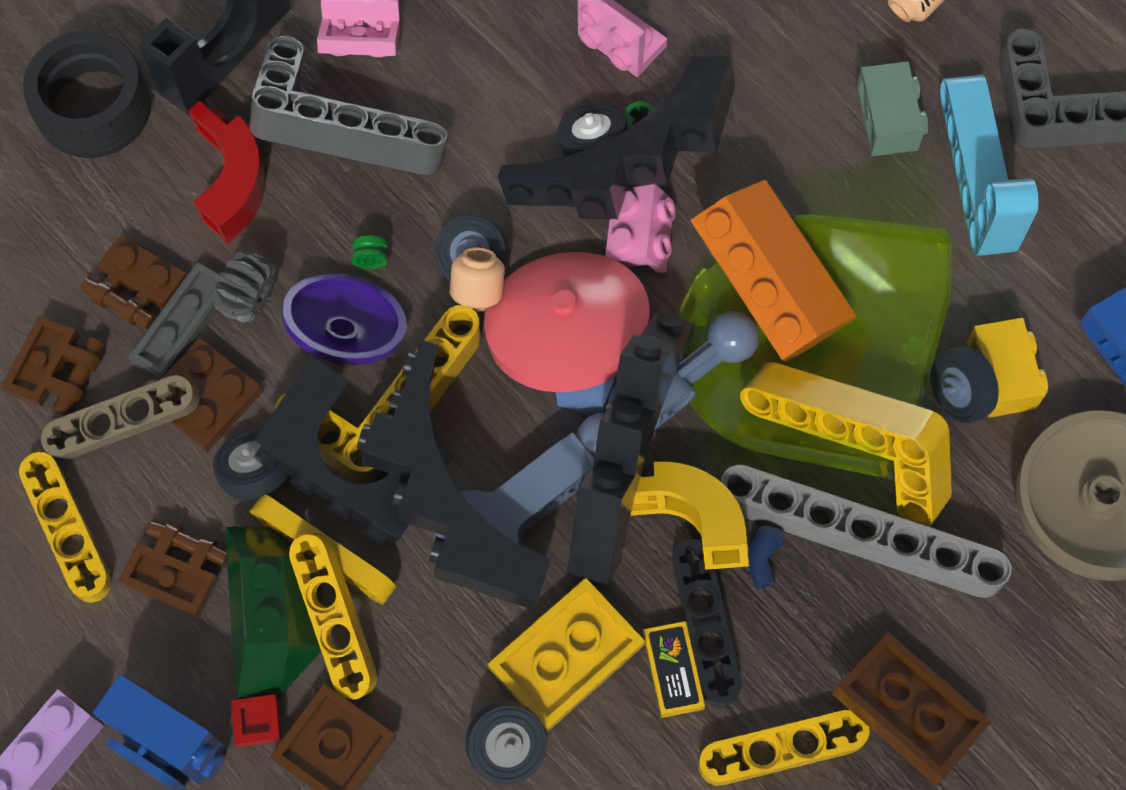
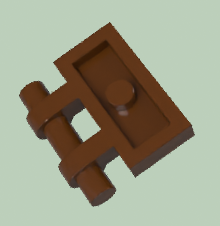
(139, 272)
(41, 361)
(169, 579)

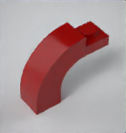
(239, 190)

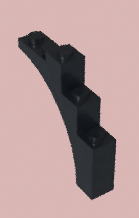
(641, 155)
(622, 446)
(473, 550)

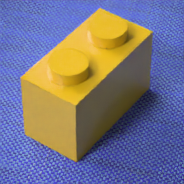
(1011, 354)

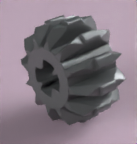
(244, 286)

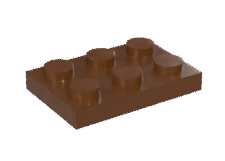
(911, 708)

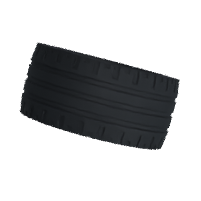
(69, 58)

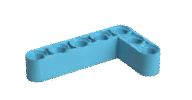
(994, 208)

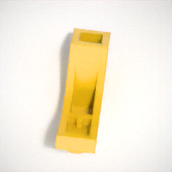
(702, 502)

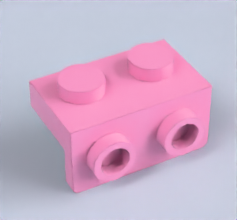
(359, 27)
(642, 229)

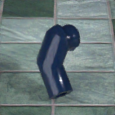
(760, 548)

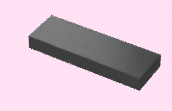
(177, 323)

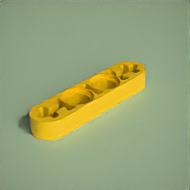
(69, 524)
(354, 569)
(326, 618)
(782, 742)

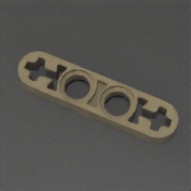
(122, 424)

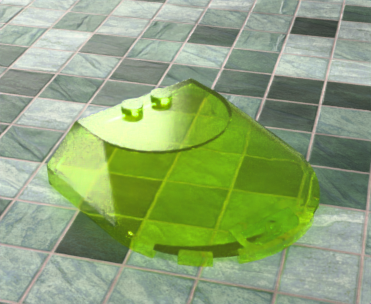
(899, 290)

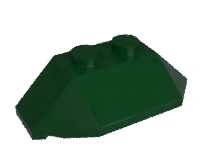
(267, 613)

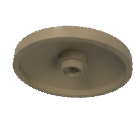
(1076, 493)

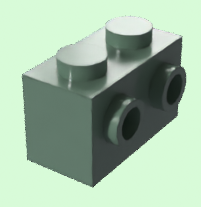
(891, 108)

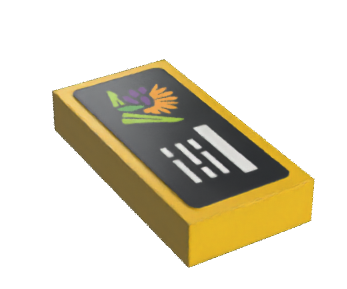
(673, 669)

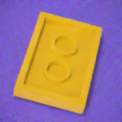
(566, 654)

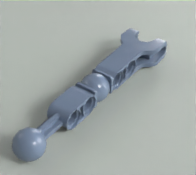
(563, 467)

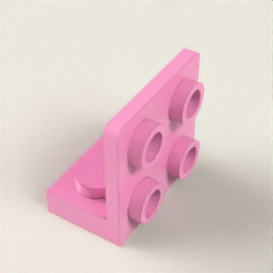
(619, 35)

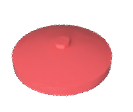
(566, 321)

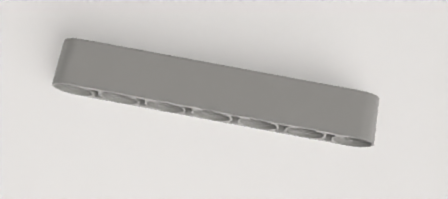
(883, 526)

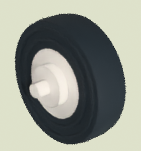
(589, 127)

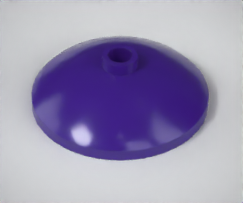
(343, 319)

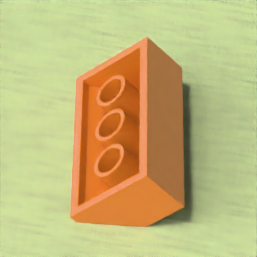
(773, 269)

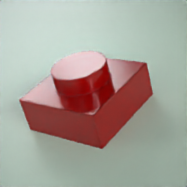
(256, 721)

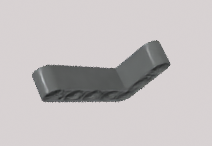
(1053, 111)
(335, 126)

